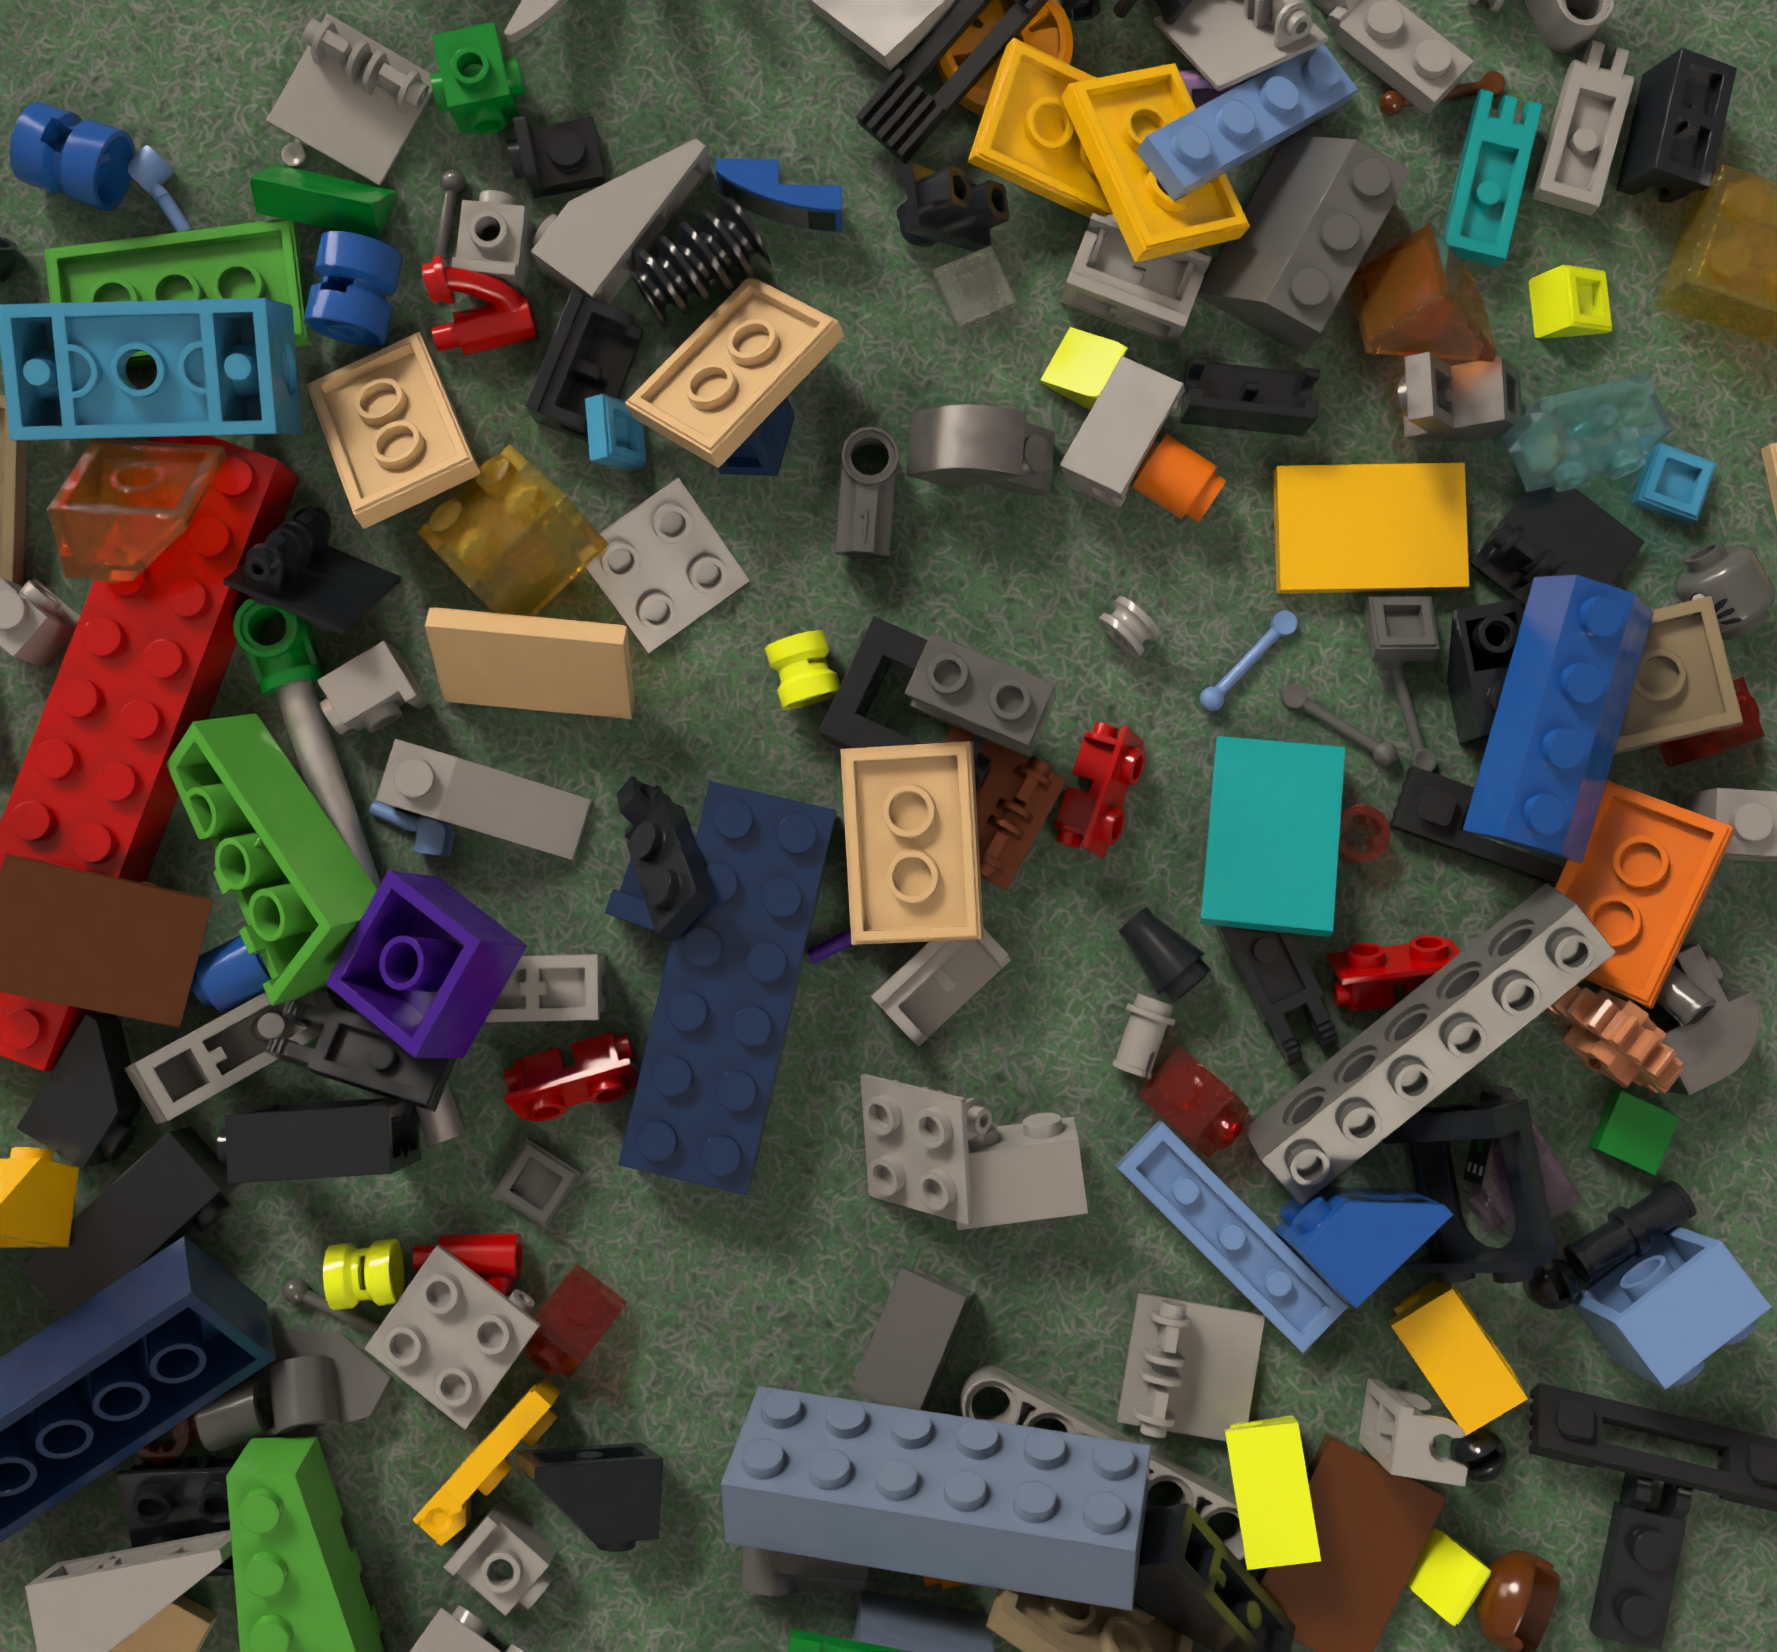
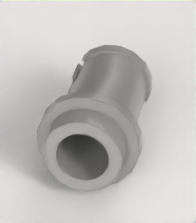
(1143, 1035)

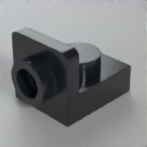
(557, 156)

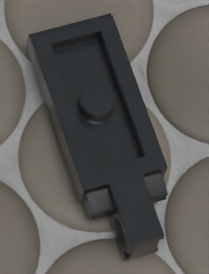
(664, 858)

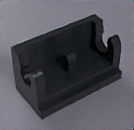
(1677, 126)
(585, 359)
(1248, 397)

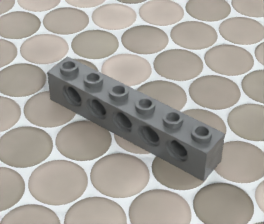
(1427, 1041)

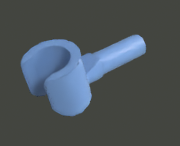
(151, 173)
(431, 837)

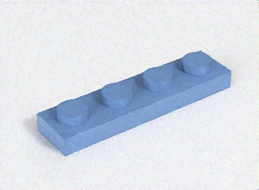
(1245, 121)
(1231, 1236)

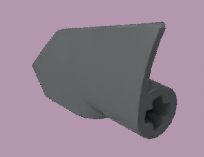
(308, 1389)

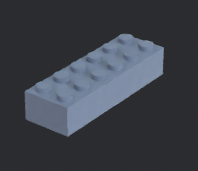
(939, 1496)

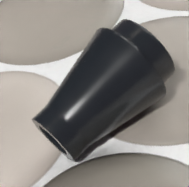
(1164, 955)

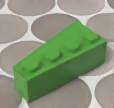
(272, 850)
(291, 1555)

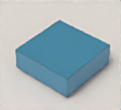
(613, 434)
(1674, 483)

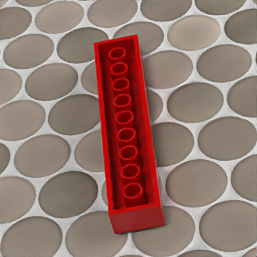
(123, 699)

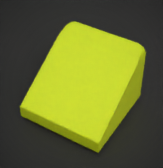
(1570, 302)
(1082, 366)
(1448, 1576)

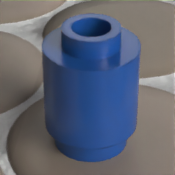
(229, 976)

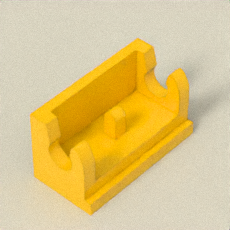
(1457, 1355)

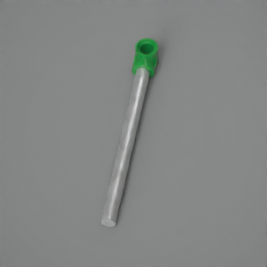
(290, 673)

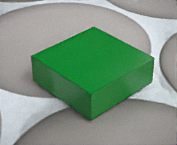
(1634, 1132)

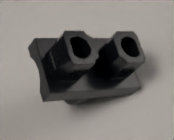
(949, 208)

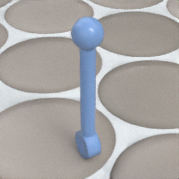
(1281, 625)

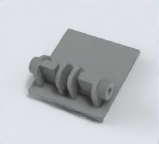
(1242, 37)
(352, 99)
(665, 566)
(920, 1146)
(453, 1335)
(1189, 1367)

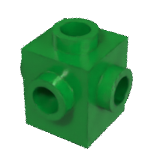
(477, 79)

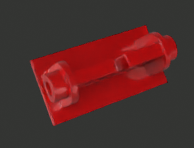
(1099, 813)
(1372, 970)
(545, 1088)

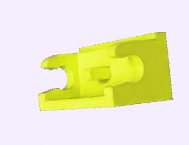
(1272, 1493)

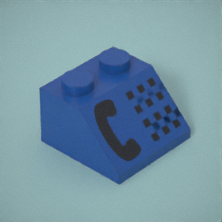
(1359, 1234)

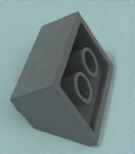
(1304, 236)

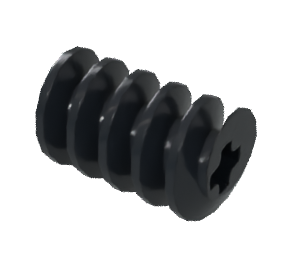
(697, 259)

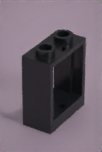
(319, 1140)

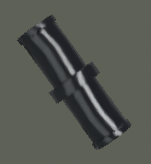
(1630, 1231)

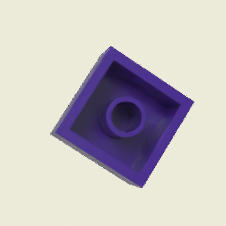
(425, 965)

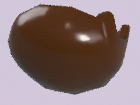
(1517, 1601)

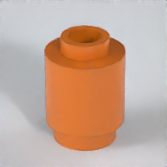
(1178, 479)

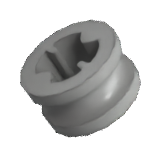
(1129, 626)

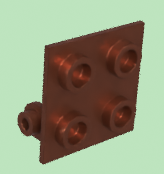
(1010, 808)

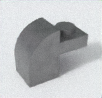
(1458, 400)
(978, 446)
(1721, 1040)

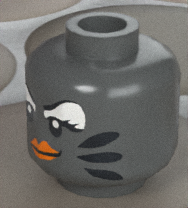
(1735, 583)

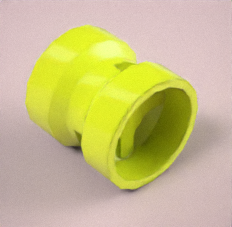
(803, 669)
(363, 1274)

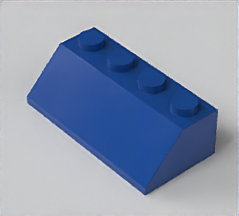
(1559, 715)

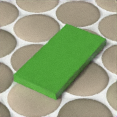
(186, 265)

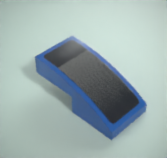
(759, 189)

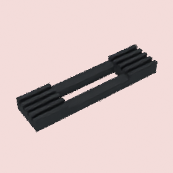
(900, 110)
(1434, 810)
(1571, 1430)

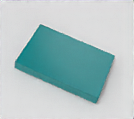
(1273, 836)

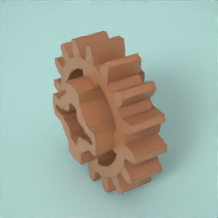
(1615, 1039)

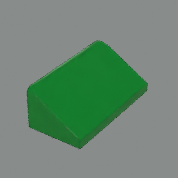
(322, 200)

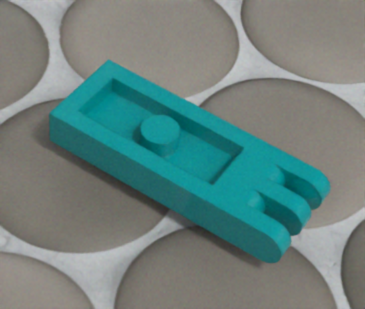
(1490, 179)

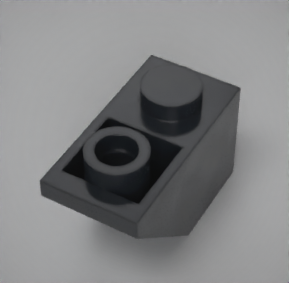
(1479, 662)

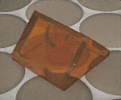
(1422, 302)

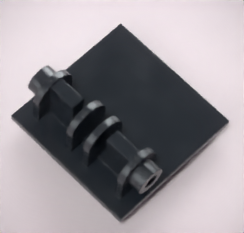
(1554, 537)
(309, 577)
(176, 1501)

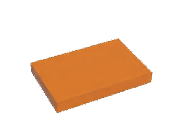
(1643, 885)

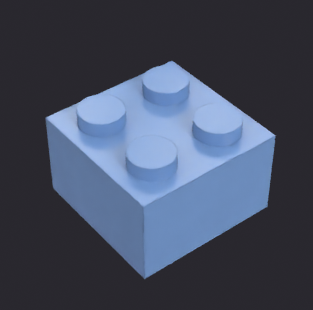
(1672, 1307)

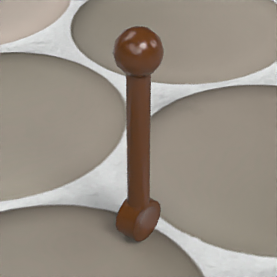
(1393, 102)

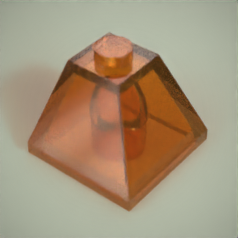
(128, 504)

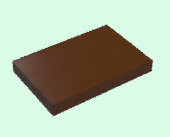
(98, 940)
(1368, 1545)

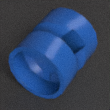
(71, 155)
(355, 280)

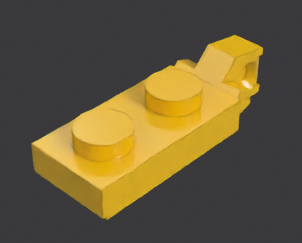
(486, 1466)

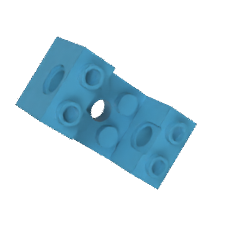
(218, 364)

